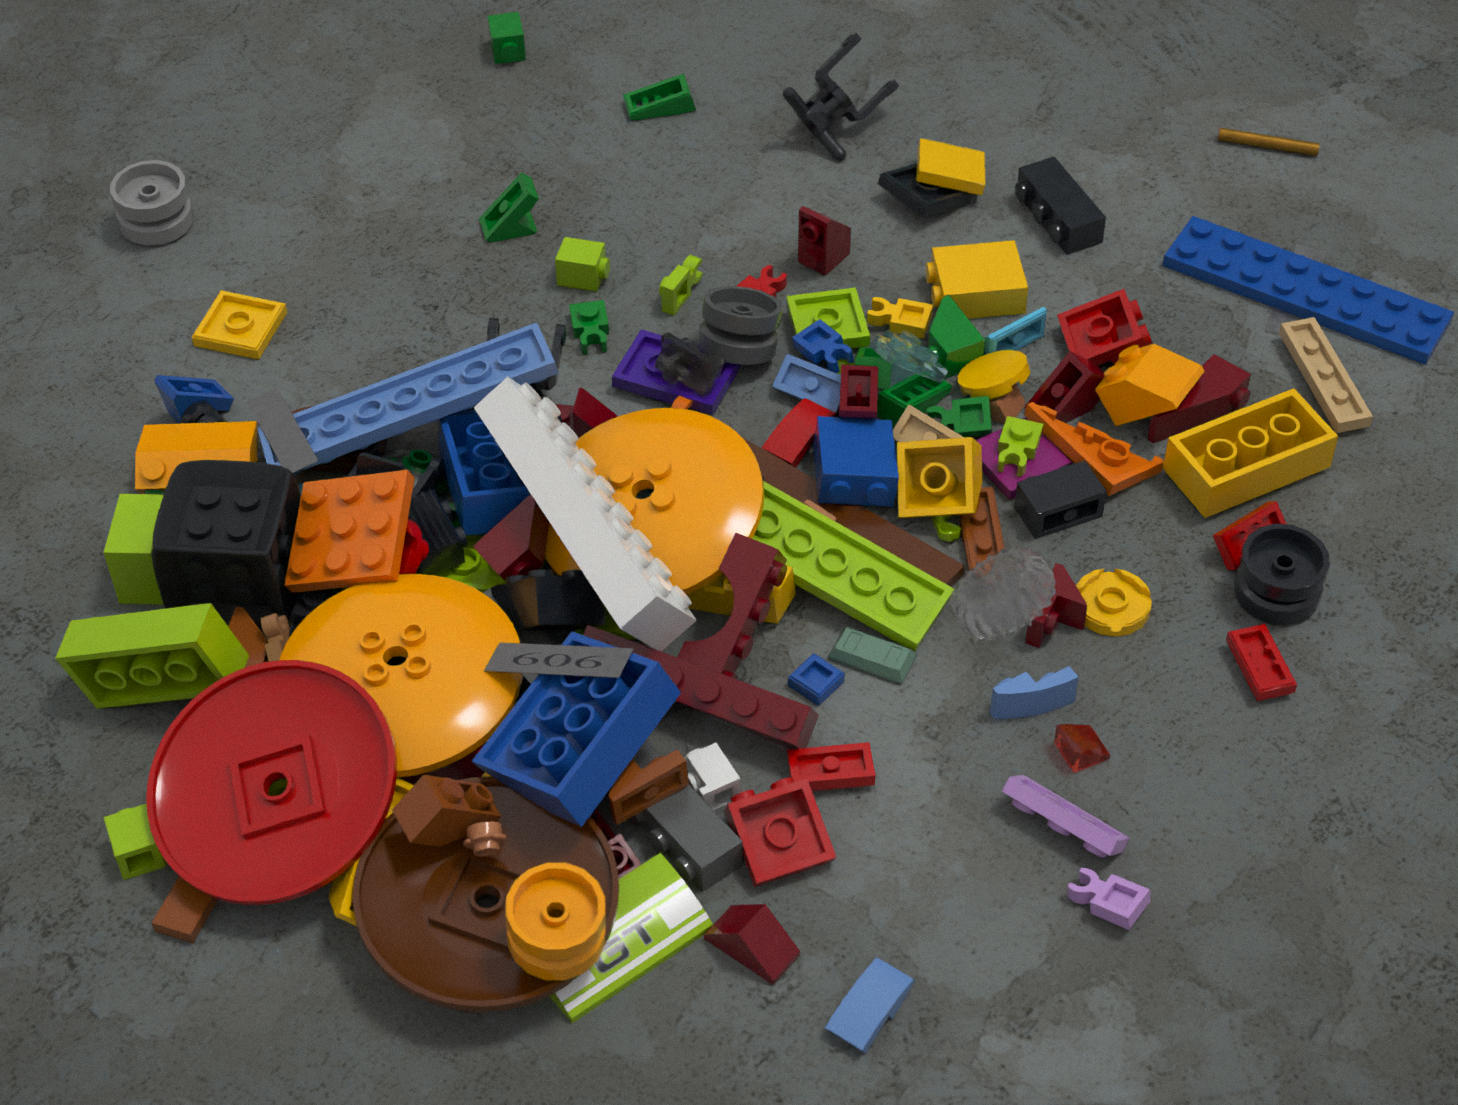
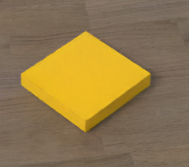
(950, 166)
(239, 324)

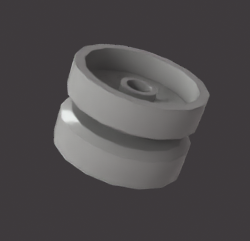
(151, 202)

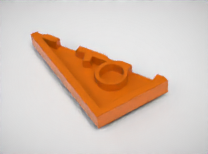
(1106, 456)

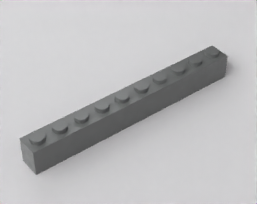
(681, 823)

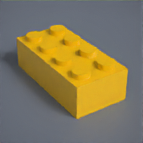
(1249, 452)

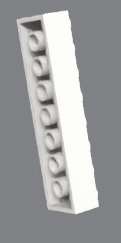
(585, 514)

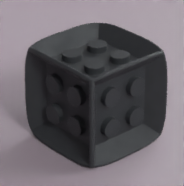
(227, 537)

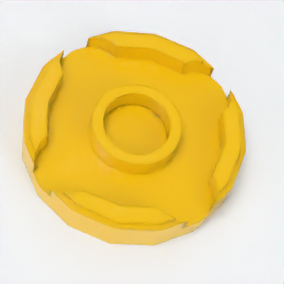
(994, 374)
(1115, 602)

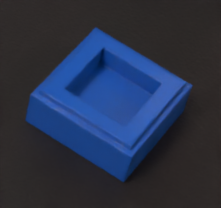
(816, 679)

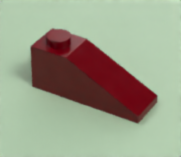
(1215, 394)

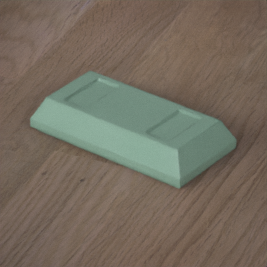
(872, 655)

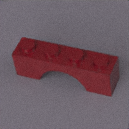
(753, 574)

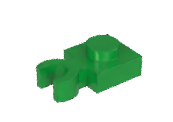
(590, 324)
(968, 416)

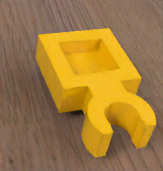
(904, 316)

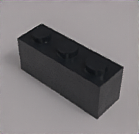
(1060, 205)

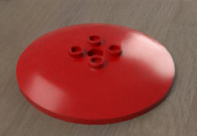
(227, 749)

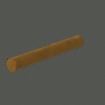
(1268, 141)

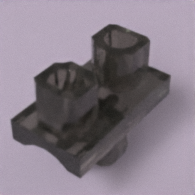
(686, 364)

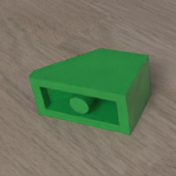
(954, 338)

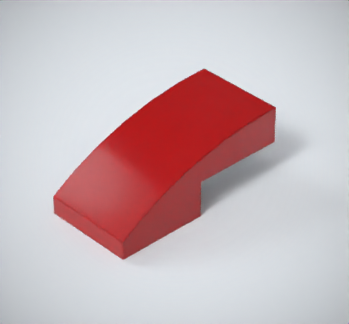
(796, 432)

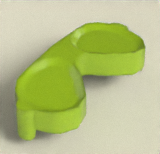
(945, 530)

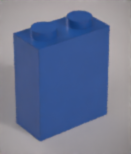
(855, 461)

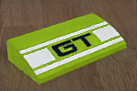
(652, 924)

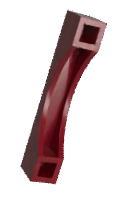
(727, 698)

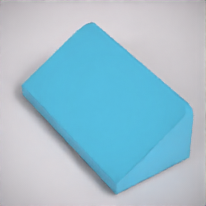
(1017, 333)

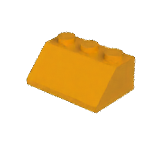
(168, 445)

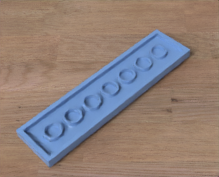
(420, 395)

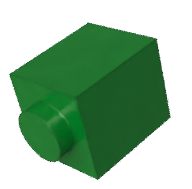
(506, 38)

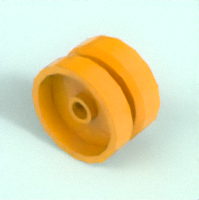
(555, 921)

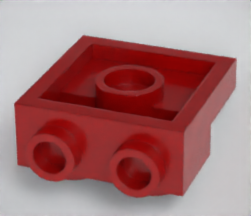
(1104, 328)
(779, 830)

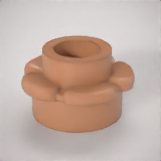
(485, 838)

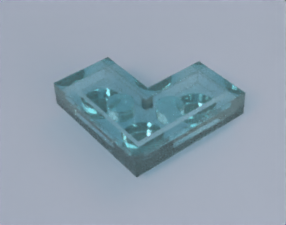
(907, 353)

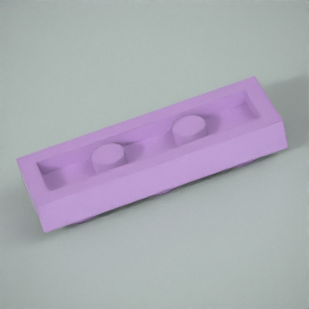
(1065, 817)

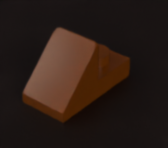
(641, 788)

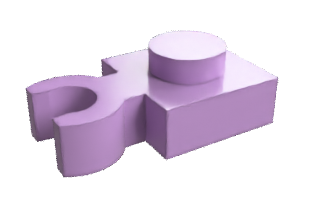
(1112, 900)

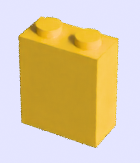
(979, 278)

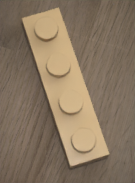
(1325, 375)

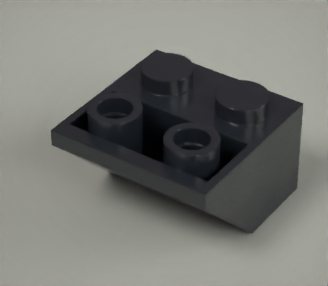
(550, 601)

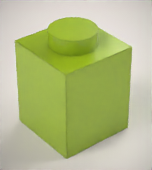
(581, 264)

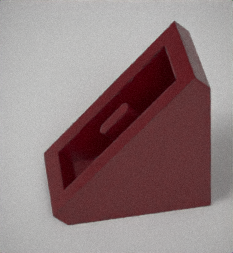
(858, 392)
(754, 940)

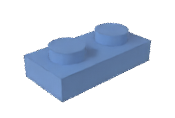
(809, 381)

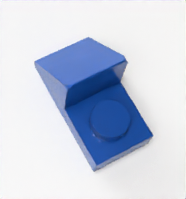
(181, 392)

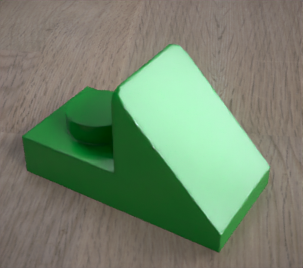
(510, 213)

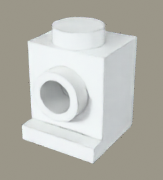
(712, 776)

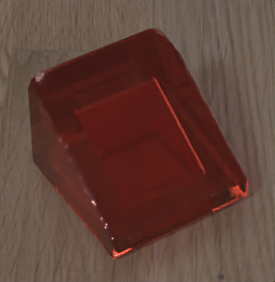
(1080, 746)

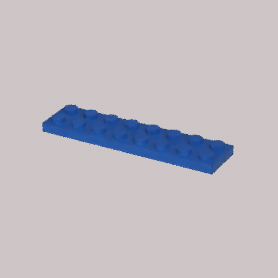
(1309, 289)

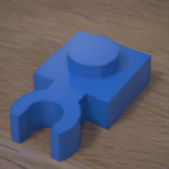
(822, 343)

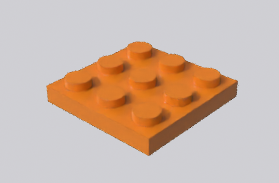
(350, 531)

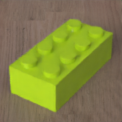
(150, 655)

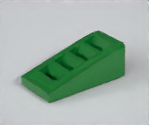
(668, 98)
(868, 357)
(895, 399)

